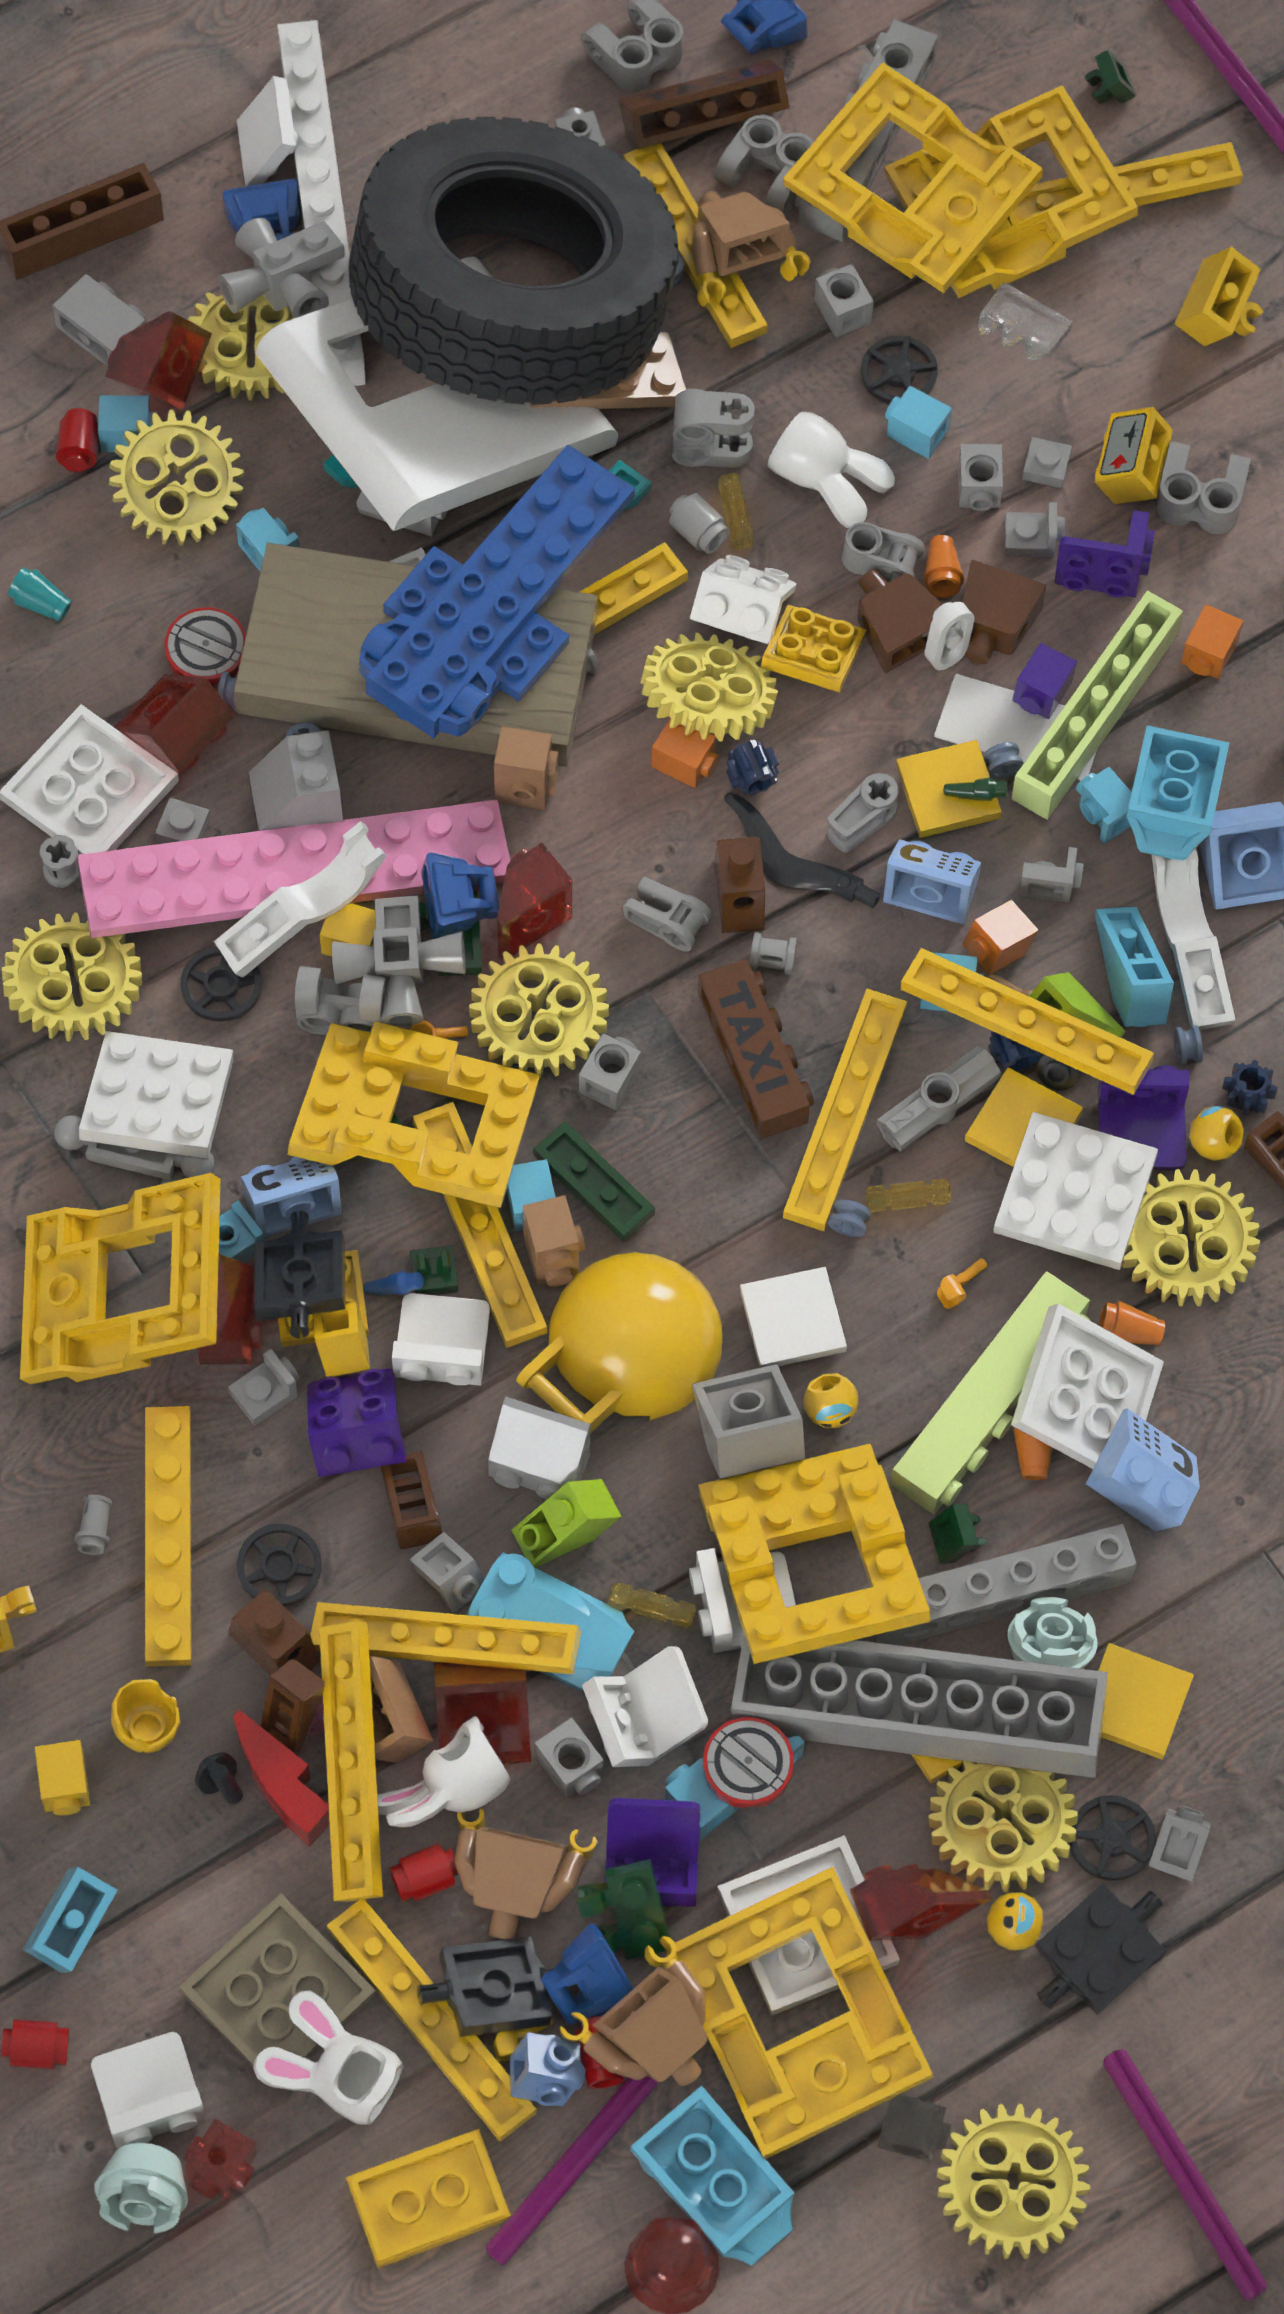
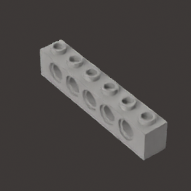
(913, 54)
(1011, 1581)

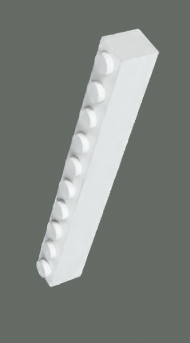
(318, 170)

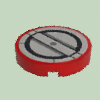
(205, 644)
(748, 1762)

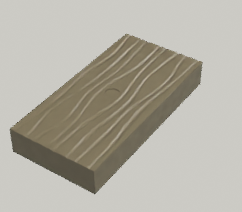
(308, 644)

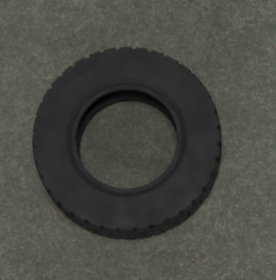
(499, 334)

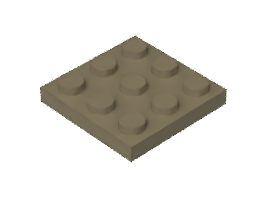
(257, 1973)

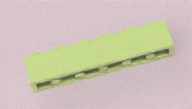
(1096, 705)
(980, 1403)

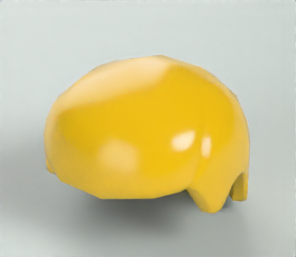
(144, 1716)

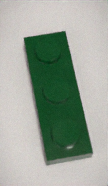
(594, 1181)

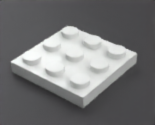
(89, 784)
(156, 1095)
(1075, 1190)
(1082, 1384)
(798, 1968)

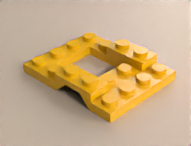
(952, 213)
(1045, 236)
(357, 1092)
(67, 1283)
(805, 1504)
(829, 2069)

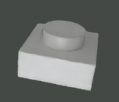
(1047, 462)
(182, 822)

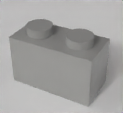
(95, 317)

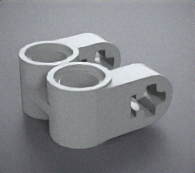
(644, 50)
(773, 155)
(701, 429)
(1199, 495)
(324, 1002)

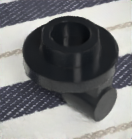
(1057, 1074)
(217, 1774)

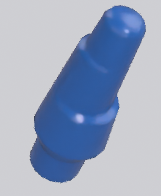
(395, 1284)

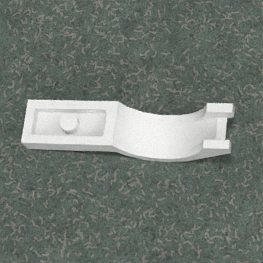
(305, 903)
(1192, 942)

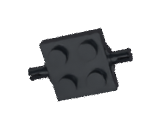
(299, 1274)
(1100, 1949)
(492, 1986)

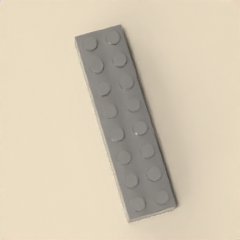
(930, 1704)

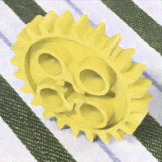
(234, 339)
(198, 507)
(708, 687)
(32, 983)
(505, 994)
(1227, 1233)
(974, 1844)
(1010, 2223)

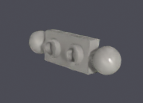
(132, 1159)

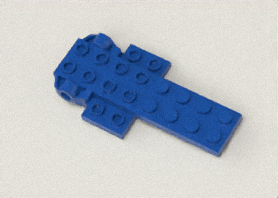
(475, 625)

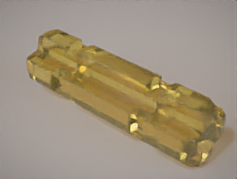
(736, 511)
(908, 1195)
(652, 1605)

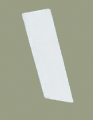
(990, 716)

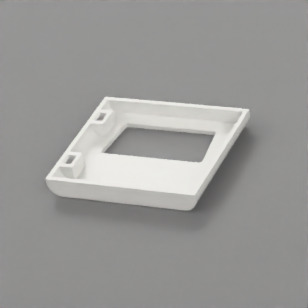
(427, 446)

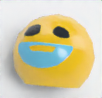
(1216, 1133)
(830, 1400)
(1015, 1921)

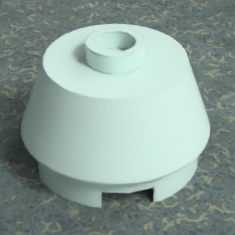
(1052, 1634)
(142, 2187)

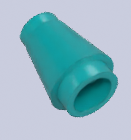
(38, 594)

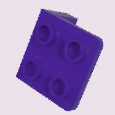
(1104, 565)
(1151, 1115)
(354, 1422)
(660, 1832)

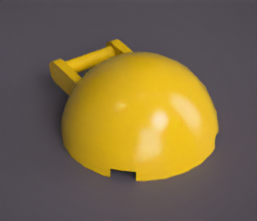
(629, 1339)

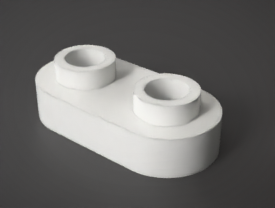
(949, 635)

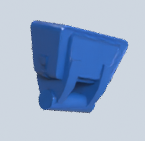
(774, 23)
(272, 201)
(450, 894)
(595, 1971)

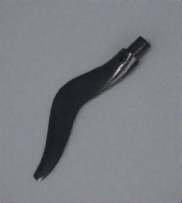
(795, 871)

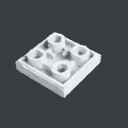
(267, 132)
(793, 1318)

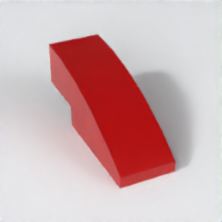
(282, 1780)

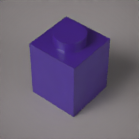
(1044, 681)

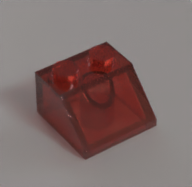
(160, 358)
(177, 720)
(533, 899)
(236, 1328)
(493, 1696)
(913, 1901)

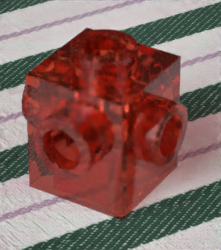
(220, 2145)

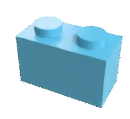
(69, 1920)

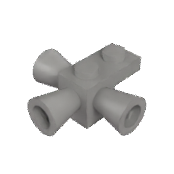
(281, 267)
(399, 958)

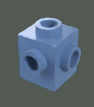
(546, 2069)

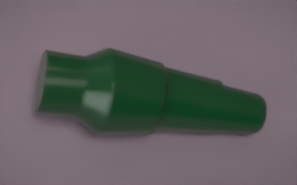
(980, 789)

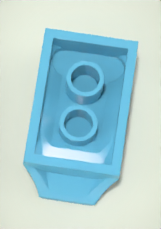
(1175, 791)
(526, 1593)
(717, 2178)

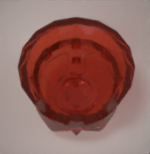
(671, 2266)

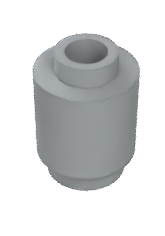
(698, 523)

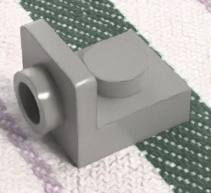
(1033, 533)
(1049, 882)
(265, 1388)
(449, 1571)
(1180, 1842)

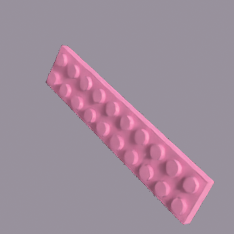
(236, 872)

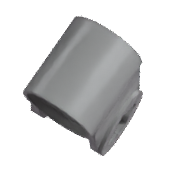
(883, 553)

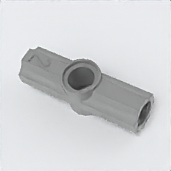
(958, 1083)

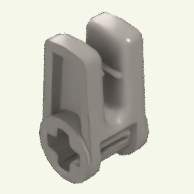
(860, 814)
(681, 915)

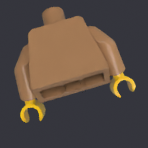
(738, 235)
(515, 1872)
(653, 2026)

